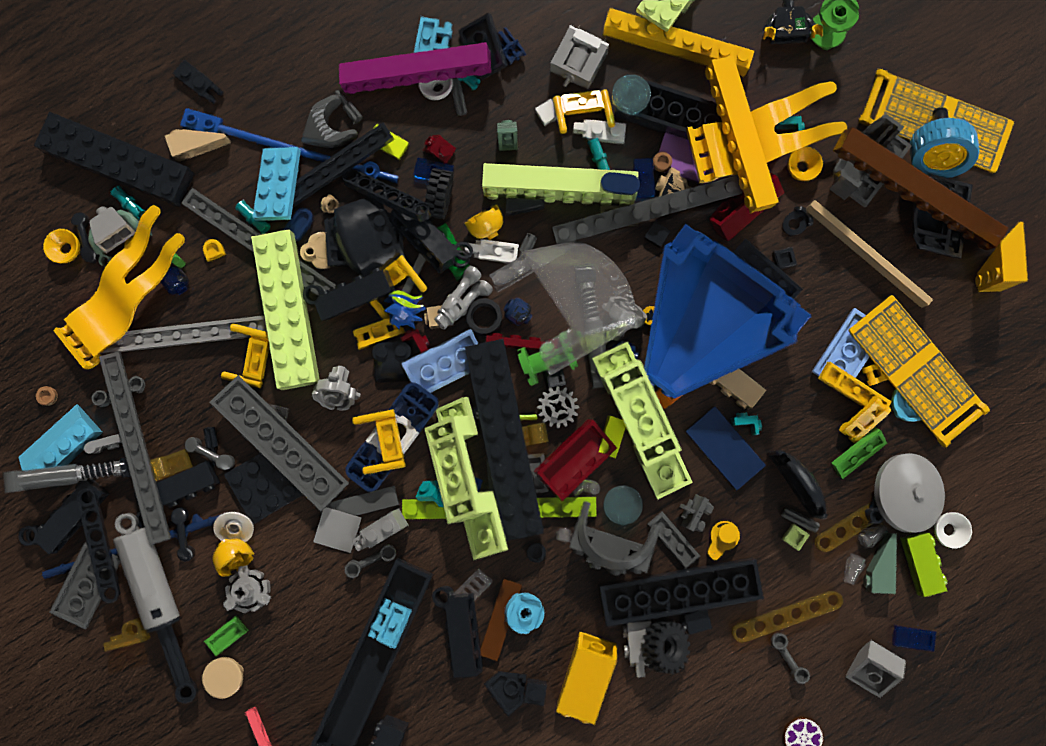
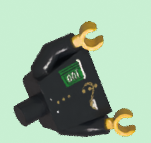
(791, 25)

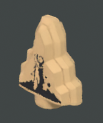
(671, 183)

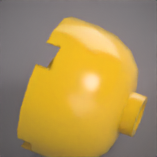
(485, 223)
(231, 555)

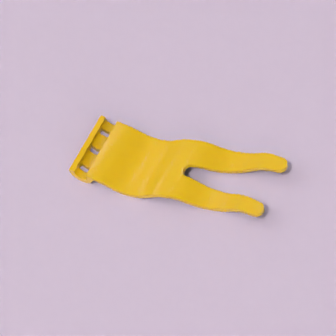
(765, 119)
(112, 307)

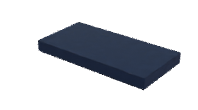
(725, 448)

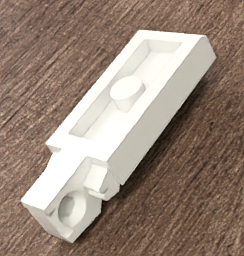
(599, 129)
(494, 251)

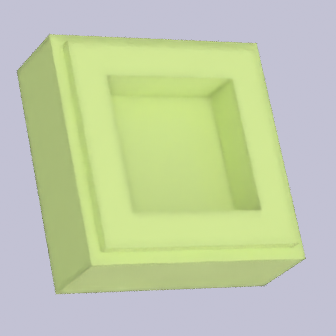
(795, 536)

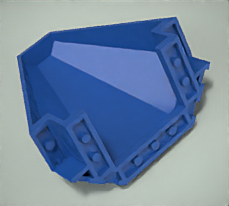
(713, 315)

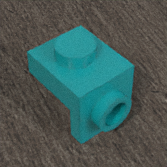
(792, 122)
(744, 419)
(430, 492)

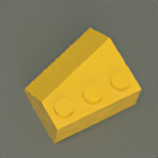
(1006, 264)

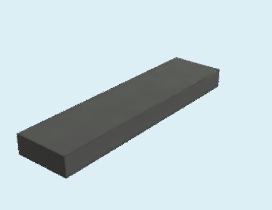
(366, 502)

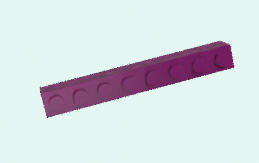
(415, 68)

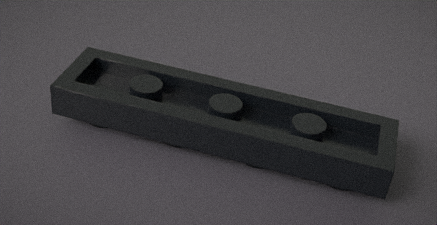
(765, 266)

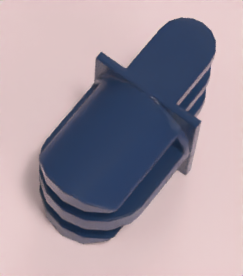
(509, 46)

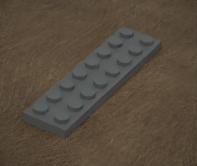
(279, 443)

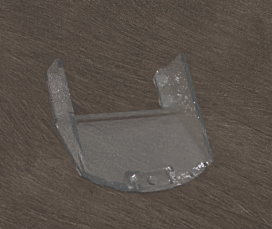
(586, 292)

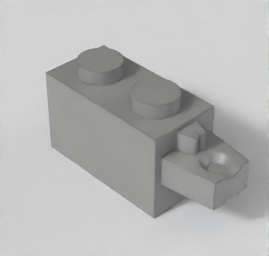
(380, 530)
(634, 632)

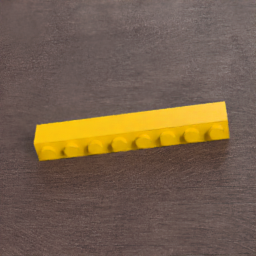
(675, 41)
(741, 134)

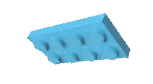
(276, 184)

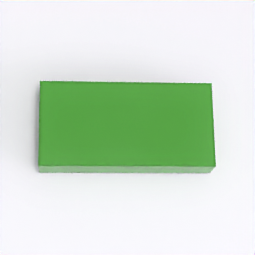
(226, 636)

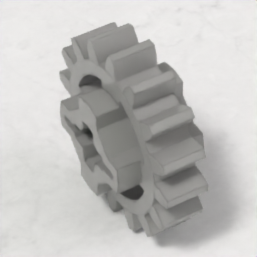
(569, 411)

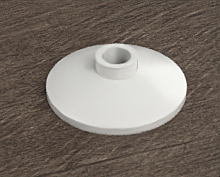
(241, 529)

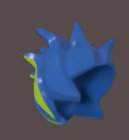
(403, 309)

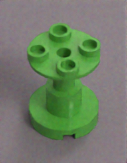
(836, 19)
(534, 364)

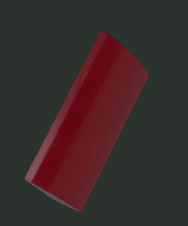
(574, 460)

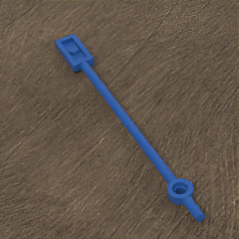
(204, 122)

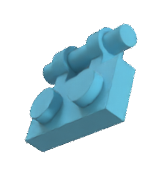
(428, 33)
(393, 624)

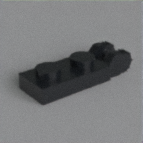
(196, 81)

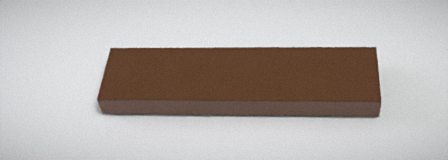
(497, 626)

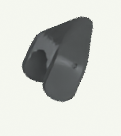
(317, 129)

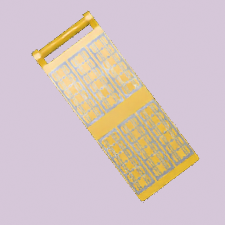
(913, 108)
(917, 369)

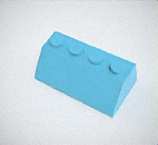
(61, 442)

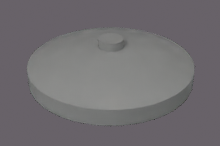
(909, 493)

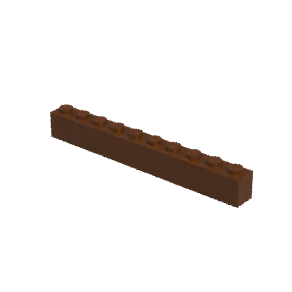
(920, 189)

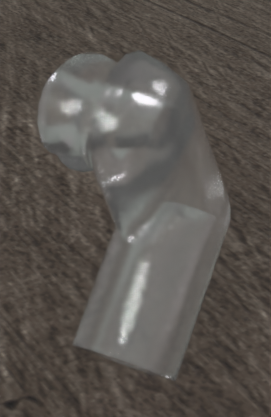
(587, 486)

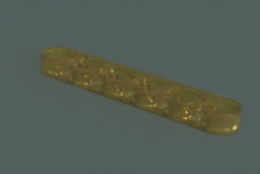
(847, 524)
(788, 620)

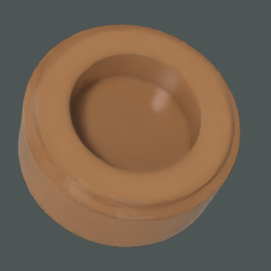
(662, 162)
(46, 396)

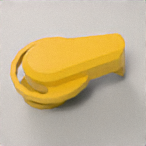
(722, 539)

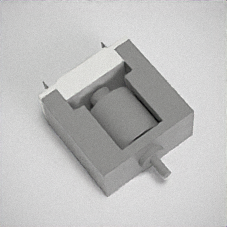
(579, 62)

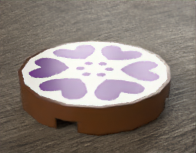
(802, 732)

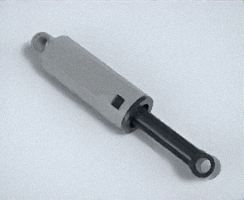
(153, 597)

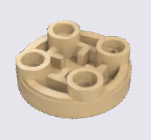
(222, 677)

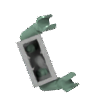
(110, 230)

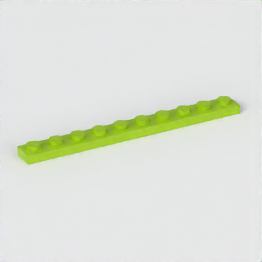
(548, 508)

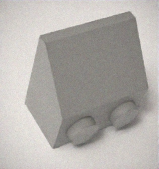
(876, 669)

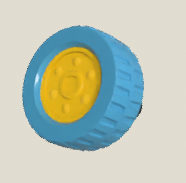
(944, 146)

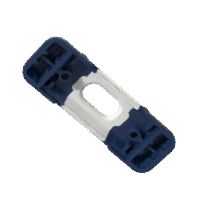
(413, 410)

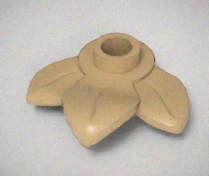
(317, 244)

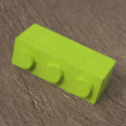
(924, 564)

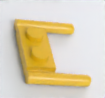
(582, 103)
(398, 271)
(255, 358)
(388, 438)

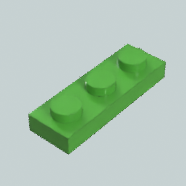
(859, 453)

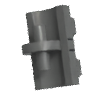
(694, 511)

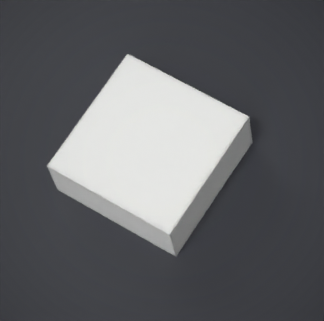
(546, 112)

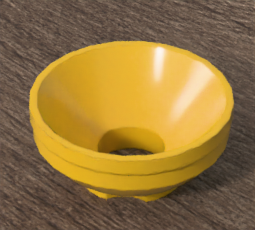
(811, 158)
(54, 242)

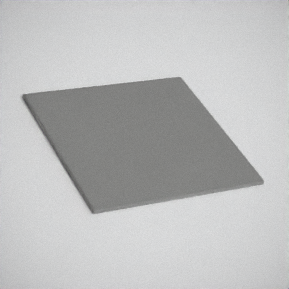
(337, 529)

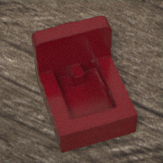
(439, 148)
(422, 342)

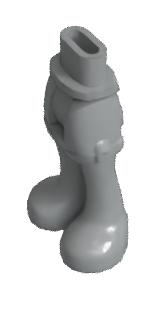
(455, 307)

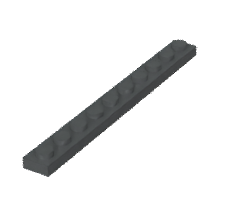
(647, 209)
(242, 233)
(135, 448)

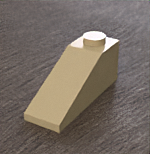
(190, 143)

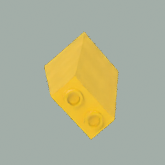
(587, 678)

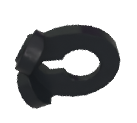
(799, 211)

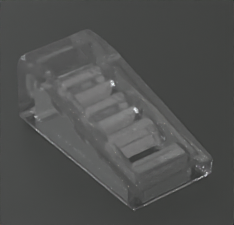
(483, 577)

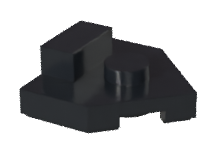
(507, 690)

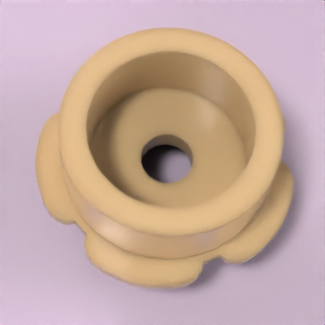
(333, 203)

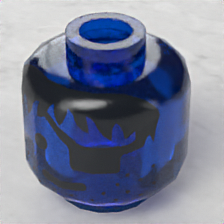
(175, 281)

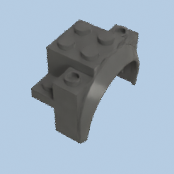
(857, 183)
(611, 550)

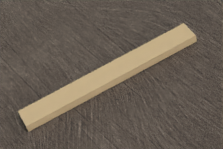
(869, 254)

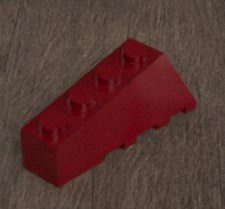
(734, 215)

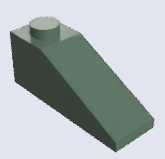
(507, 135)
(882, 569)

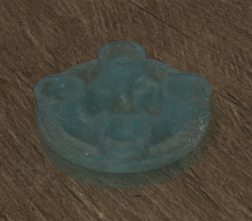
(631, 94)
(622, 505)

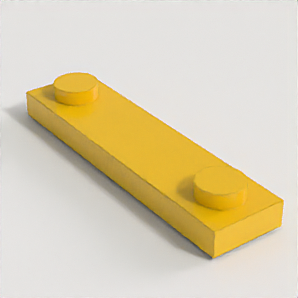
(849, 386)

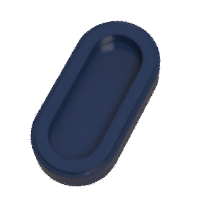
(620, 183)
(300, 223)

